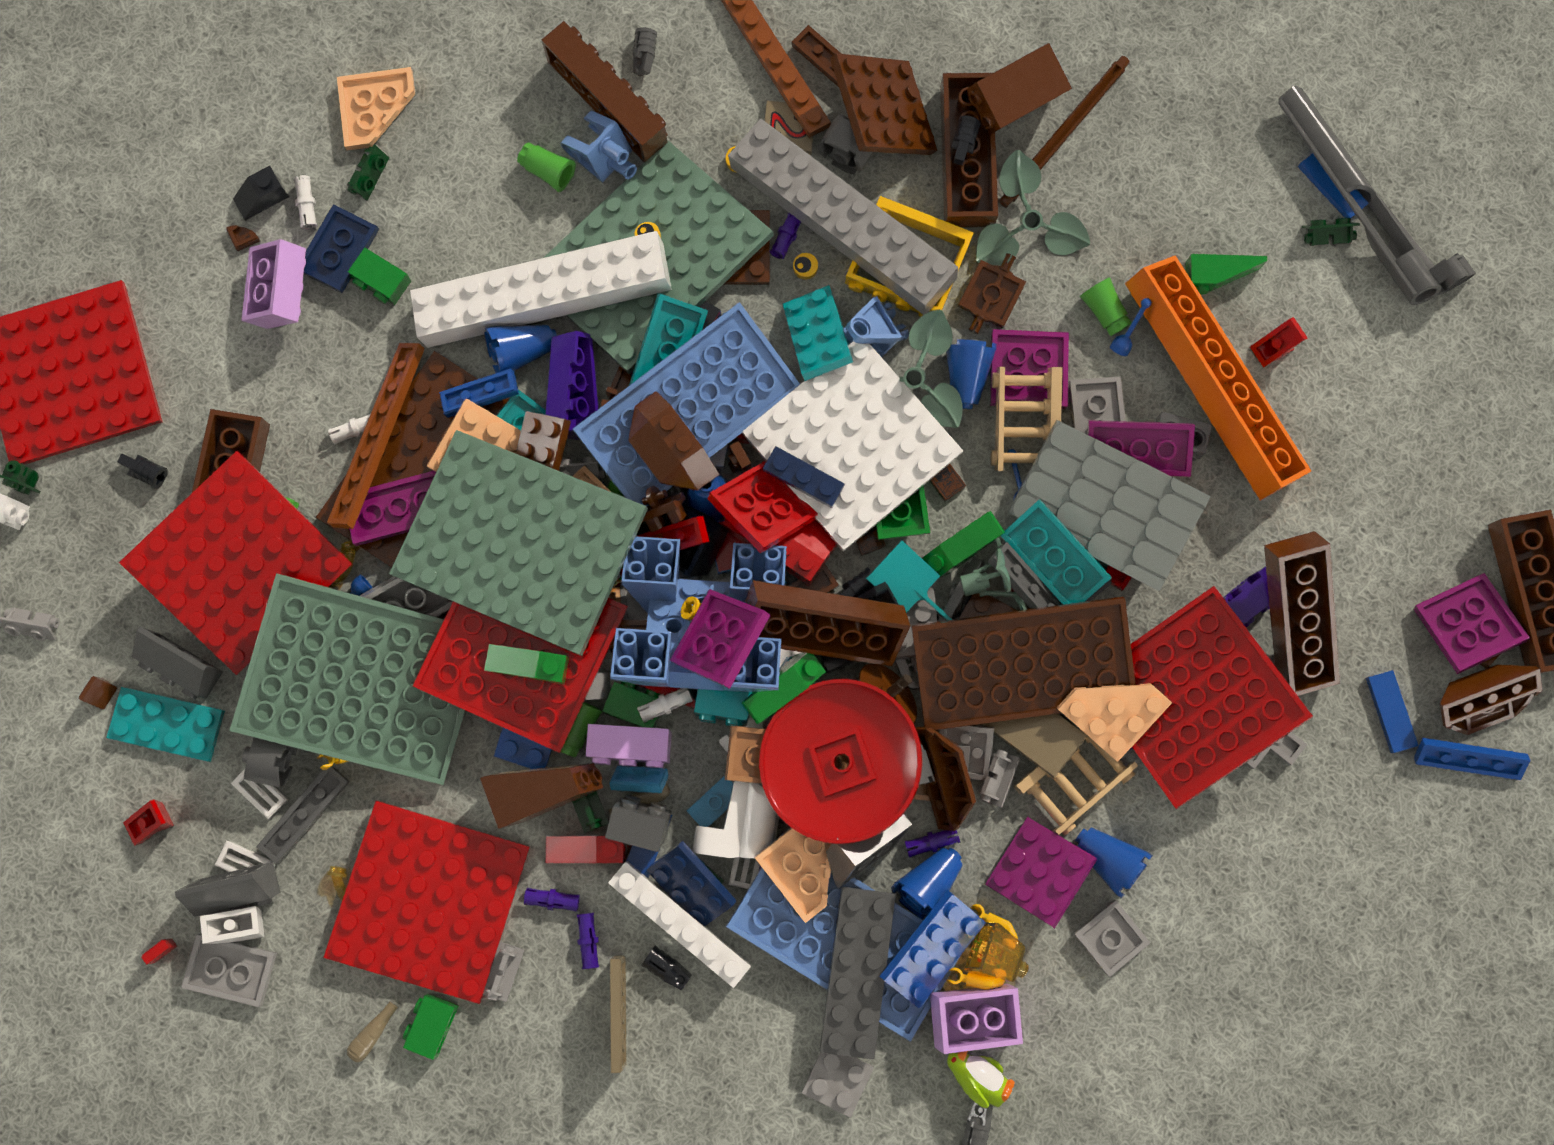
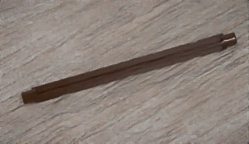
(1075, 118)

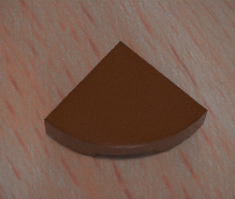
(242, 237)

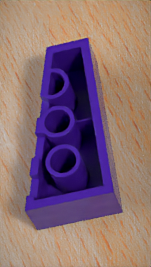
(572, 379)
(1250, 597)

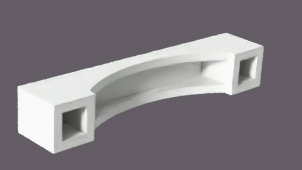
(679, 924)

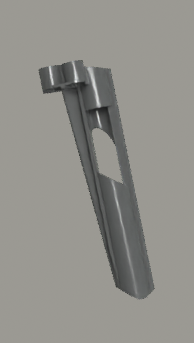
(1403, 257)

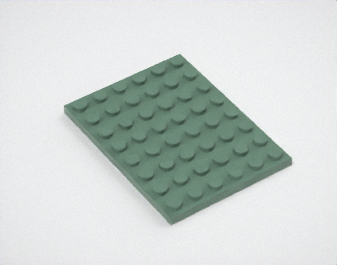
(703, 237)
(519, 542)
(340, 680)

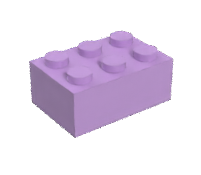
(274, 284)
(628, 745)
(976, 1019)

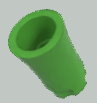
(547, 166)
(1107, 306)
(578, 733)

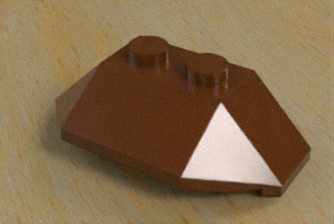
(669, 445)
(1489, 697)
(952, 790)

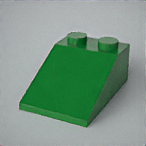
(907, 519)

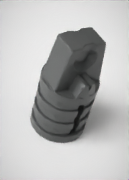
(644, 50)
(978, 1125)

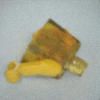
(994, 955)

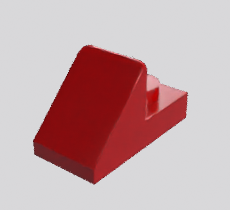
(1278, 342)
(147, 821)

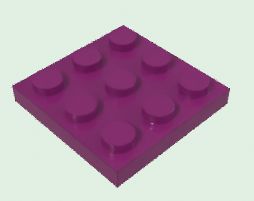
(1029, 355)
(1471, 623)
(720, 638)
(1041, 872)

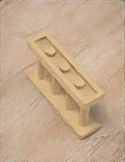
(1049, 406)
(1031, 785)

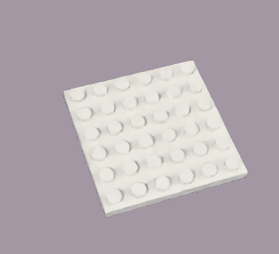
(861, 431)

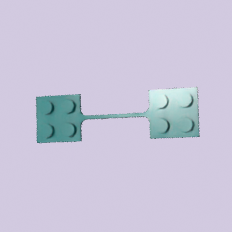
(907, 577)

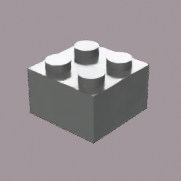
(638, 823)

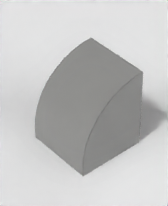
(600, 688)

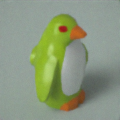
(980, 1078)

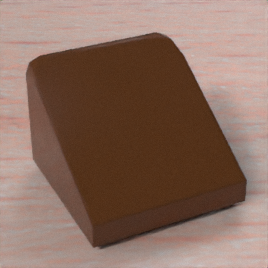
(98, 692)

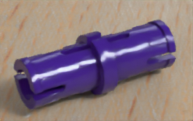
(786, 235)
(931, 842)
(551, 899)
(588, 941)

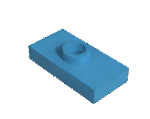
(639, 779)
(712, 803)

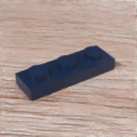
(803, 477)

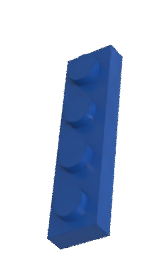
(1471, 759)

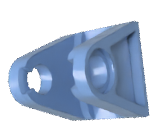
(606, 153)
(874, 327)

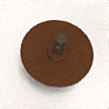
(892, 684)

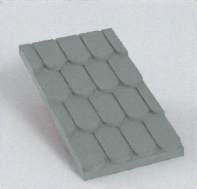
(1112, 503)

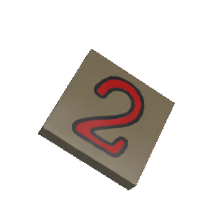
(783, 120)

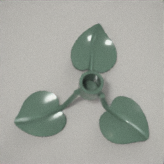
(1064, 234)
(934, 335)
(978, 581)

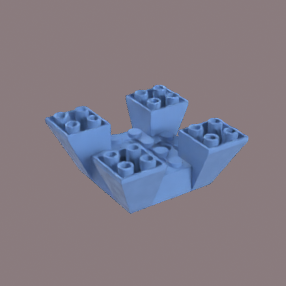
(654, 582)

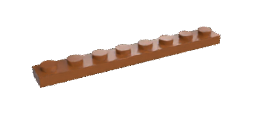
(778, 66)
(375, 436)

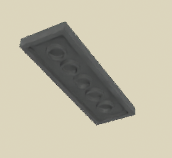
(855, 968)

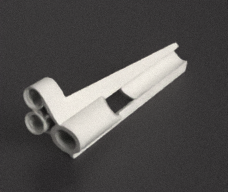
(750, 819)

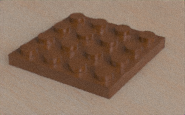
(883, 105)

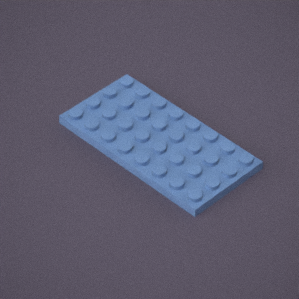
(712, 382)
(807, 947)

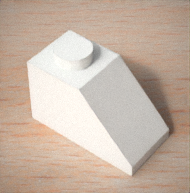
(232, 926)

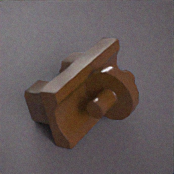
(657, 506)

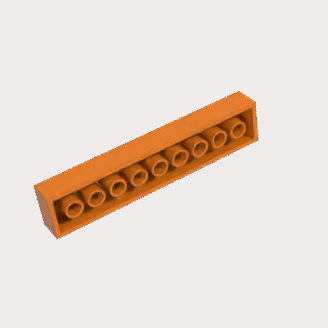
(1218, 377)

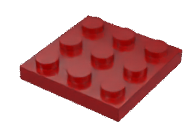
(761, 507)

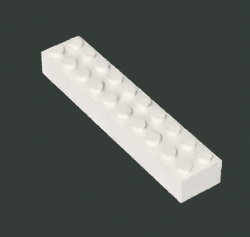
(541, 289)

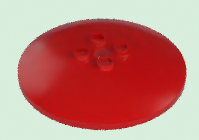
(802, 752)

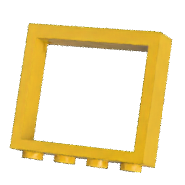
(921, 222)

